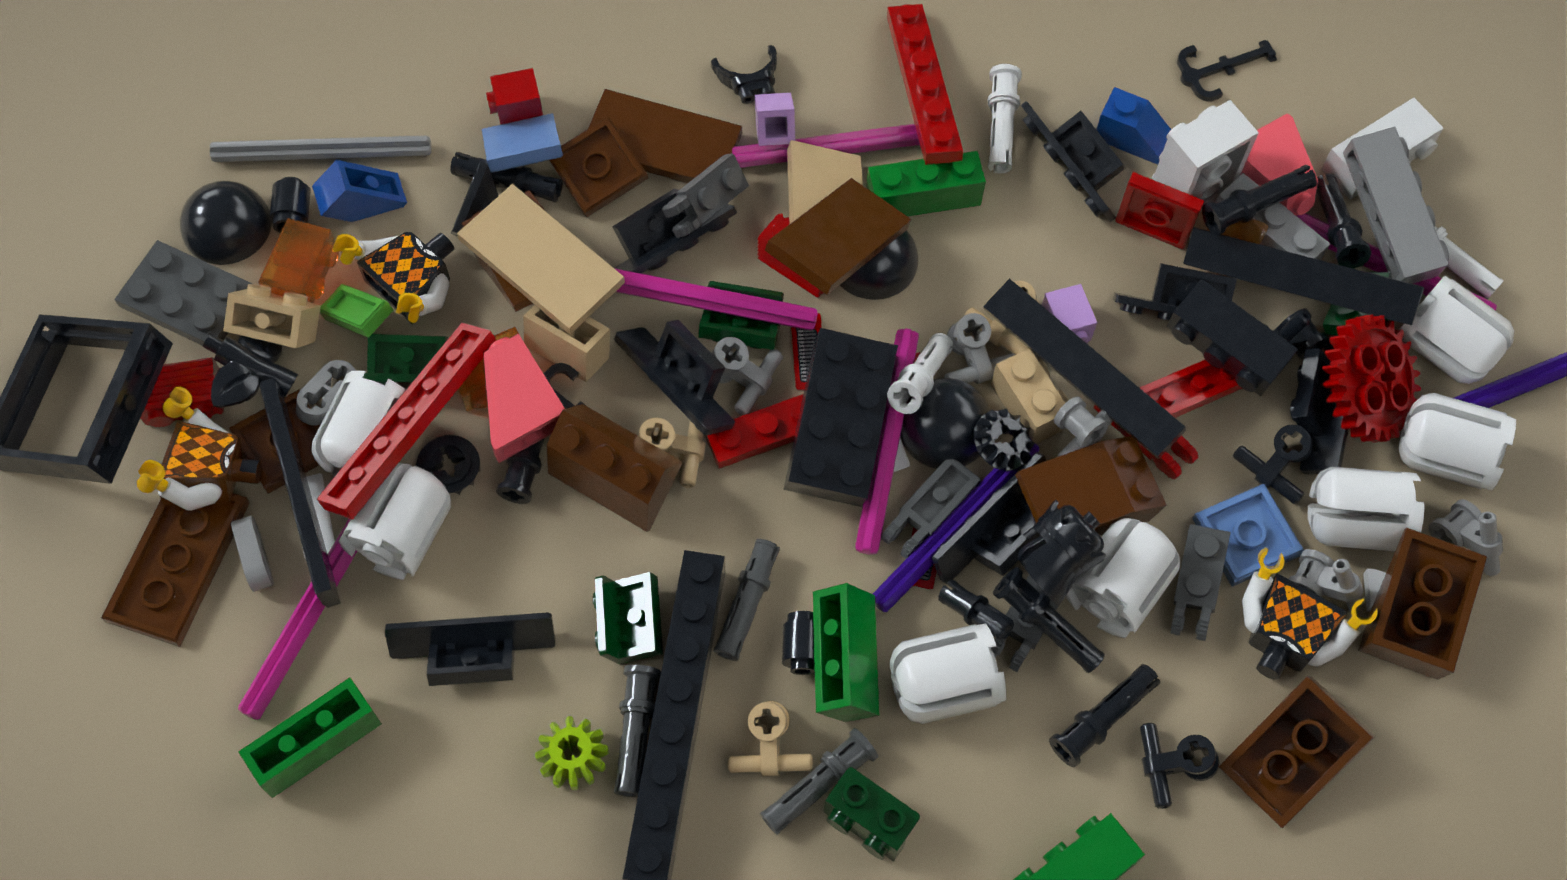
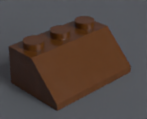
(610, 465)

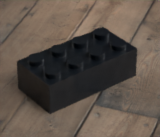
(841, 417)

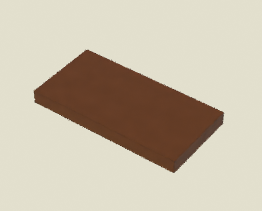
(668, 138)
(838, 235)
(173, 569)

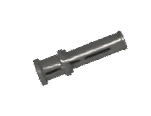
(637, 711)
(825, 776)

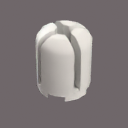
(1459, 332)
(351, 418)
(1456, 440)
(1364, 507)
(399, 521)
(1130, 579)
(947, 674)

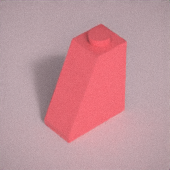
(1277, 153)
(518, 398)

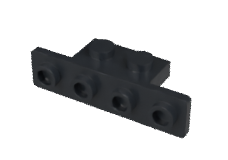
(1083, 151)
(650, 238)
(1172, 288)
(682, 371)
(1316, 415)
(992, 533)
(470, 647)

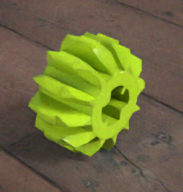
(554, 757)

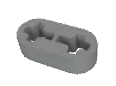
(320, 387)
(252, 553)

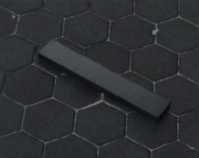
(1304, 276)
(1085, 369)
(299, 494)

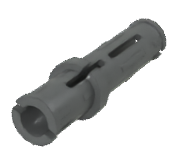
(753, 583)

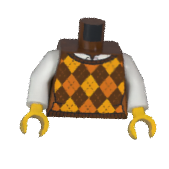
(199, 462)

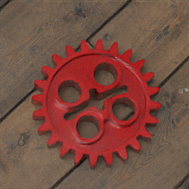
(1371, 378)

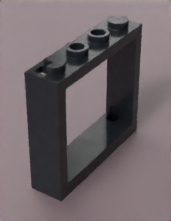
(118, 412)

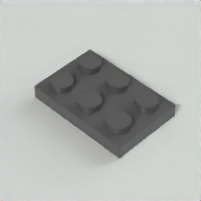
(180, 293)

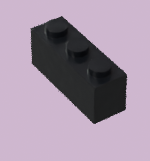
(1230, 338)

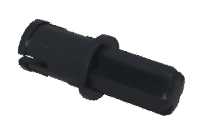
(975, 609)

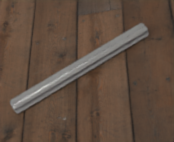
(320, 148)

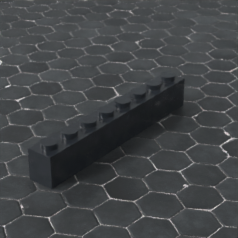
(675, 718)

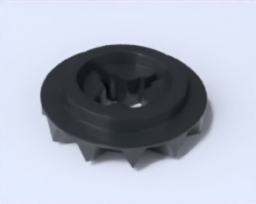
(456, 449)
(1002, 455)

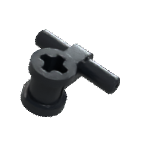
(1301, 332)
(1270, 472)
(1159, 764)

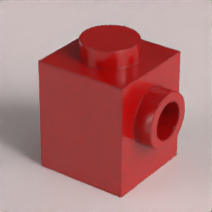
(514, 96)

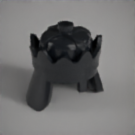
(1063, 550)

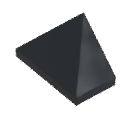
(478, 197)

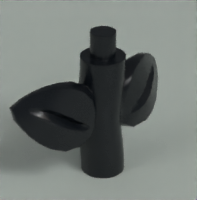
(244, 368)

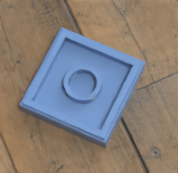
(521, 143)
(1253, 525)

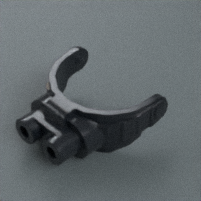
(749, 84)

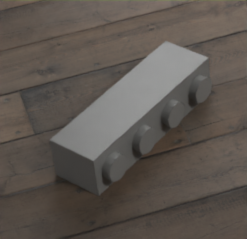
(1396, 206)

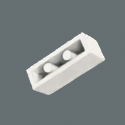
(1412, 124)

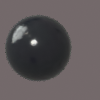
(224, 222)
(886, 272)
(944, 424)

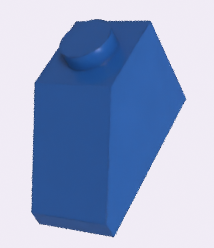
(1133, 126)
(357, 191)

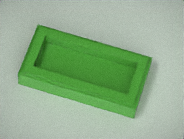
(355, 310)

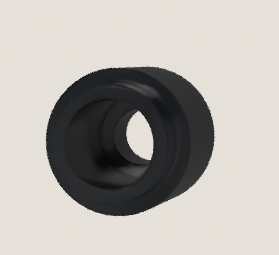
(289, 200)
(799, 643)

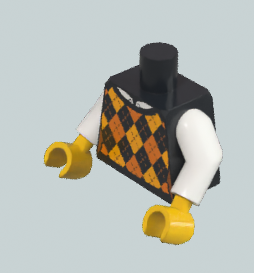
(402, 270)
(1294, 623)

